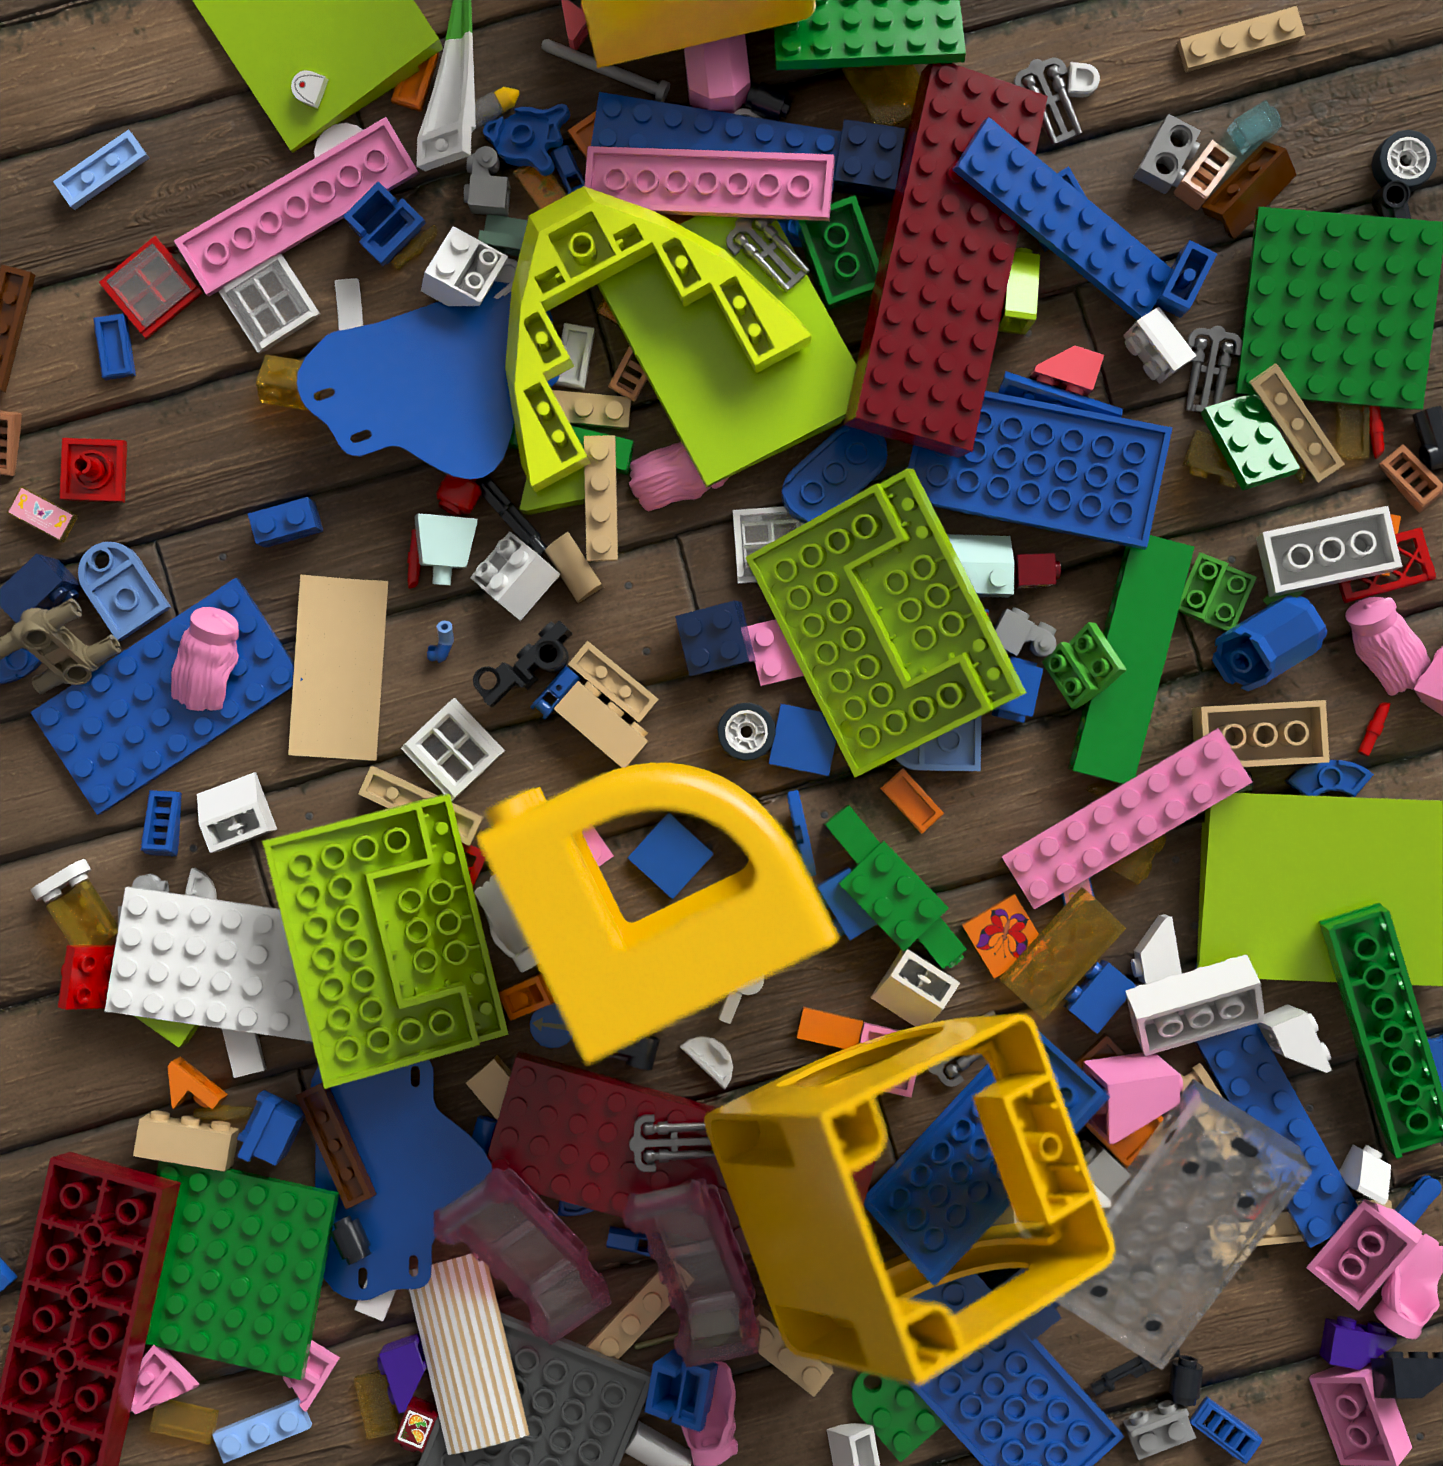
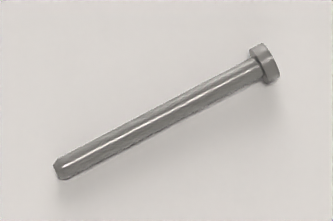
(659, 90)

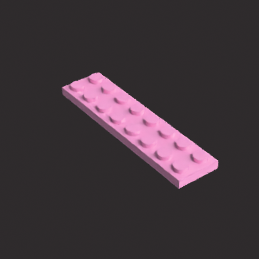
(715, 181)
(295, 206)
(1127, 818)

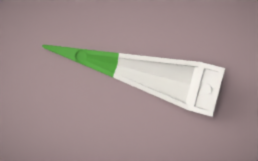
(451, 109)

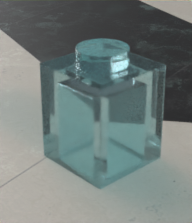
(1255, 127)

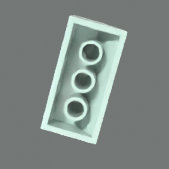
(987, 563)

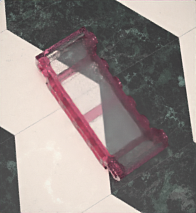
(527, 1250)
(700, 1269)

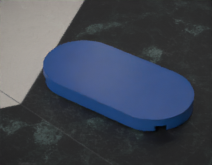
(833, 472)

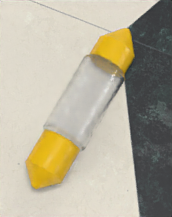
(494, 105)

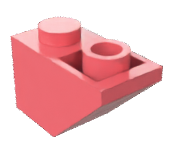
(1071, 370)

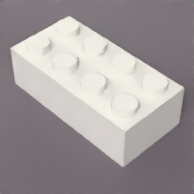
(1328, 551)
(1196, 1005)

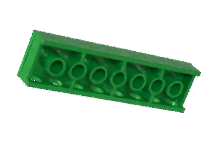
(1140, 633)
(1386, 1027)

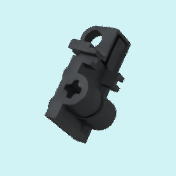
(529, 660)

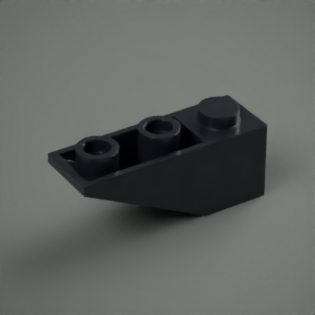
(1408, 1376)

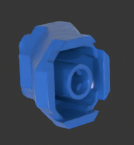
(1269, 642)

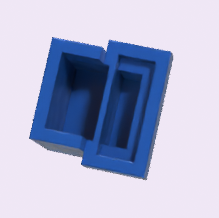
(383, 223)
(1025, 704)
(270, 1129)
(681, 1391)

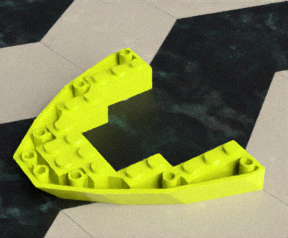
(582, 244)

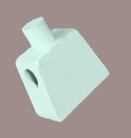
(444, 543)

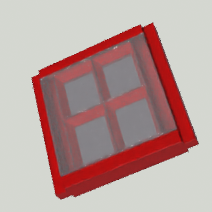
(150, 287)

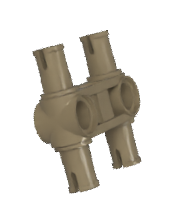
(56, 647)

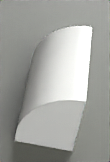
(853, 1445)
(655, 1448)

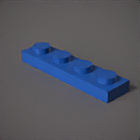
(1030, 389)

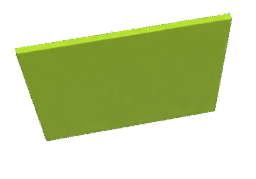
(353, 43)
(703, 376)
(885, 623)
(1297, 859)
(385, 939)

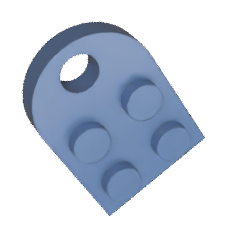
(122, 590)
(951, 751)

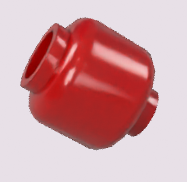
(458, 495)

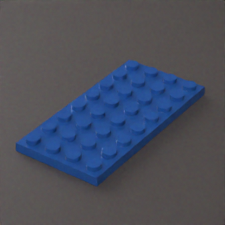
(1053, 470)
(127, 726)
(948, 1181)
(1013, 1397)

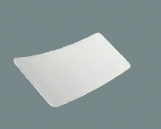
(348, 303)

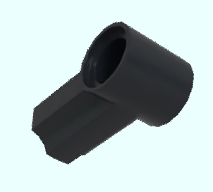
(1401, 194)
(1430, 432)
(638, 1053)

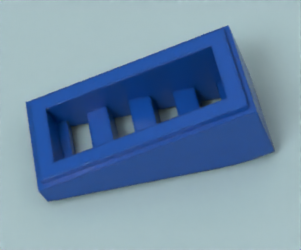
(151, 822)
(1243, 1442)

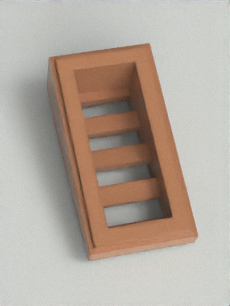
(1194, 191)
(620, 372)
(12, 442)
(1420, 470)

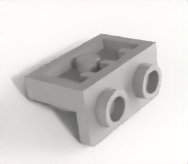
(1158, 1429)

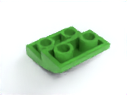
(1216, 593)
(1084, 666)

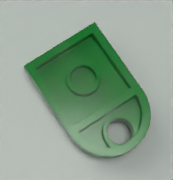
(895, 1412)

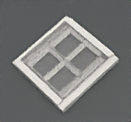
(269, 303)
(755, 530)
(453, 749)

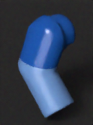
(445, 642)

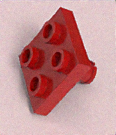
(93, 470)
(86, 976)

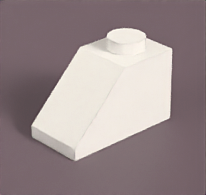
(1157, 952)
(1367, 1173)

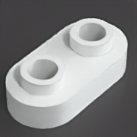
(51, 887)

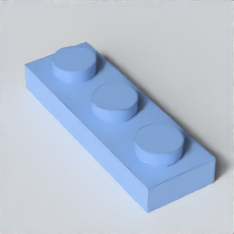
(101, 169)
(261, 1430)

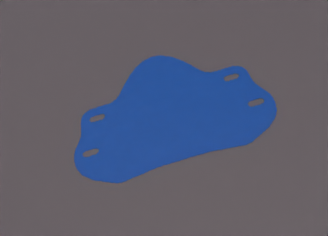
(420, 384)
(415, 1165)

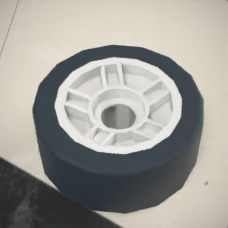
(1415, 151)
(762, 731)

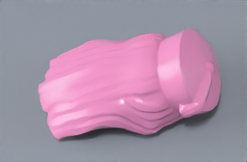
(666, 477)
(1387, 644)
(205, 659)
(1411, 1290)
(716, 1440)

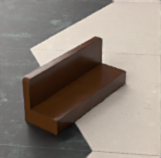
(1250, 187)

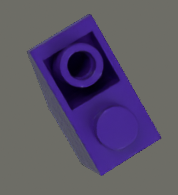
(1354, 1344)
(404, 1366)

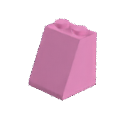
(1138, 1092)

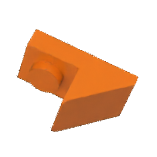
(526, 996)
(186, 1080)

